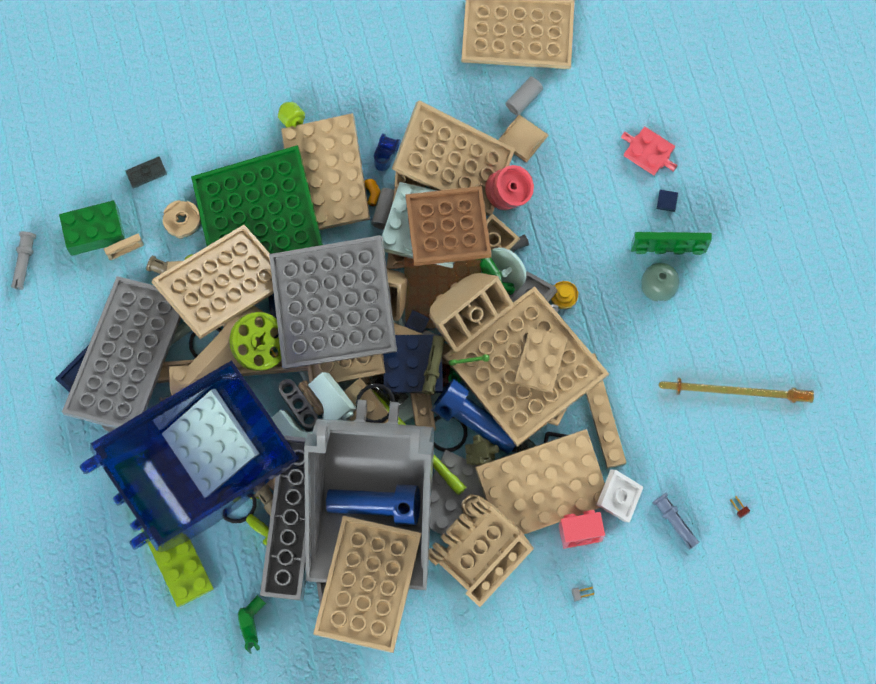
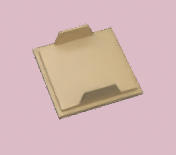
(523, 137)

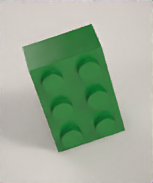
(92, 227)

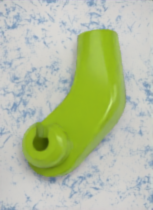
(258, 526)

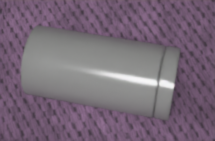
(524, 96)
(383, 208)

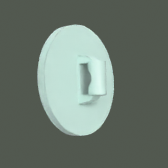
(510, 266)

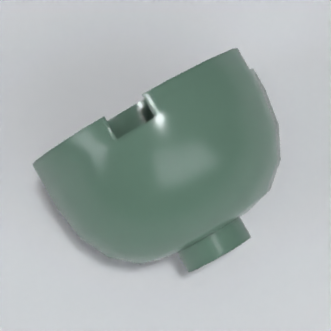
(660, 282)

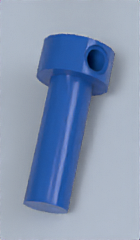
(455, 404)
(378, 503)

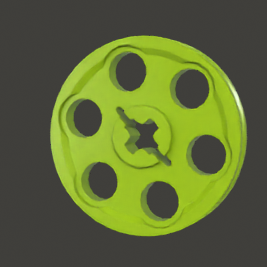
(249, 341)

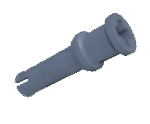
(671, 513)

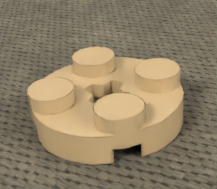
(185, 228)

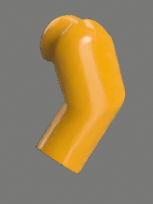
(374, 190)

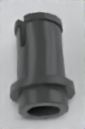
(520, 244)

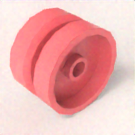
(509, 187)

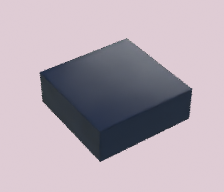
(667, 200)
(417, 321)

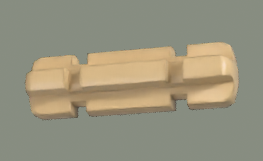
(311, 397)

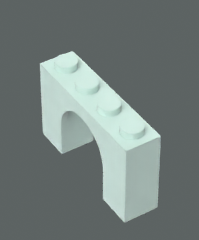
(334, 402)

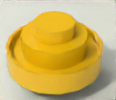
(566, 295)

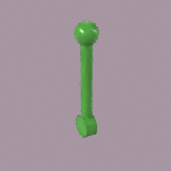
(485, 358)

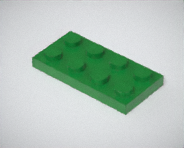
(670, 242)

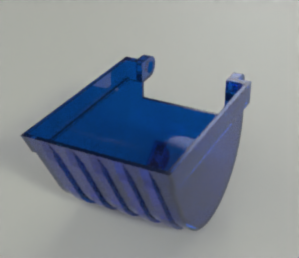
(157, 483)

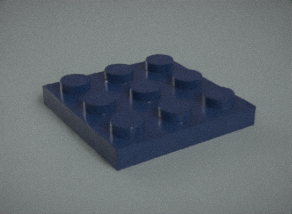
(406, 367)

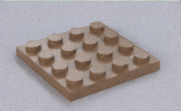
(448, 226)

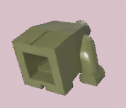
(480, 451)

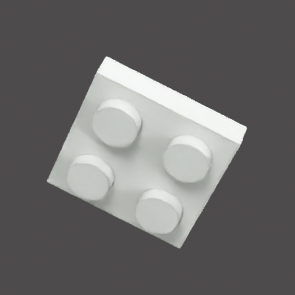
(620, 496)

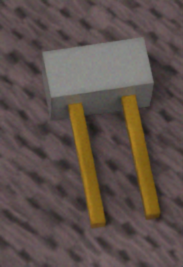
(576, 593)

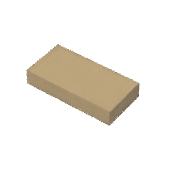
(123, 247)

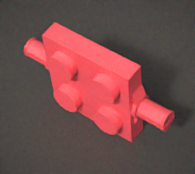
(649, 151)

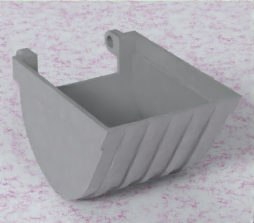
(364, 459)

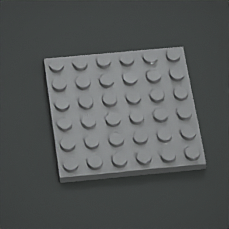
(332, 302)

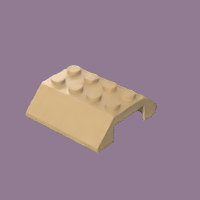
(481, 550)

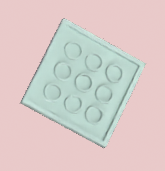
(397, 232)
(210, 443)

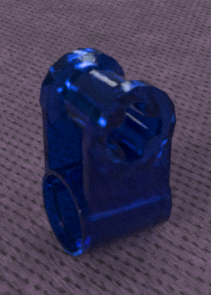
(386, 149)

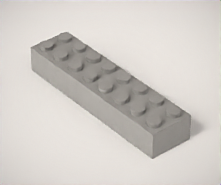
(285, 550)

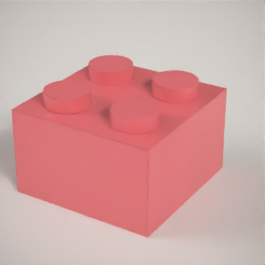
(581, 529)

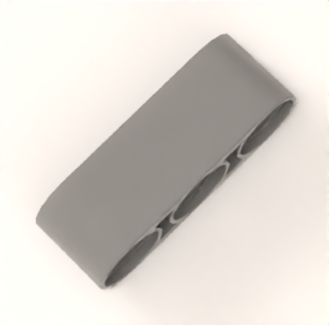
(296, 396)

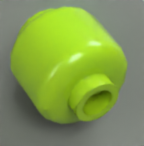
(291, 114)

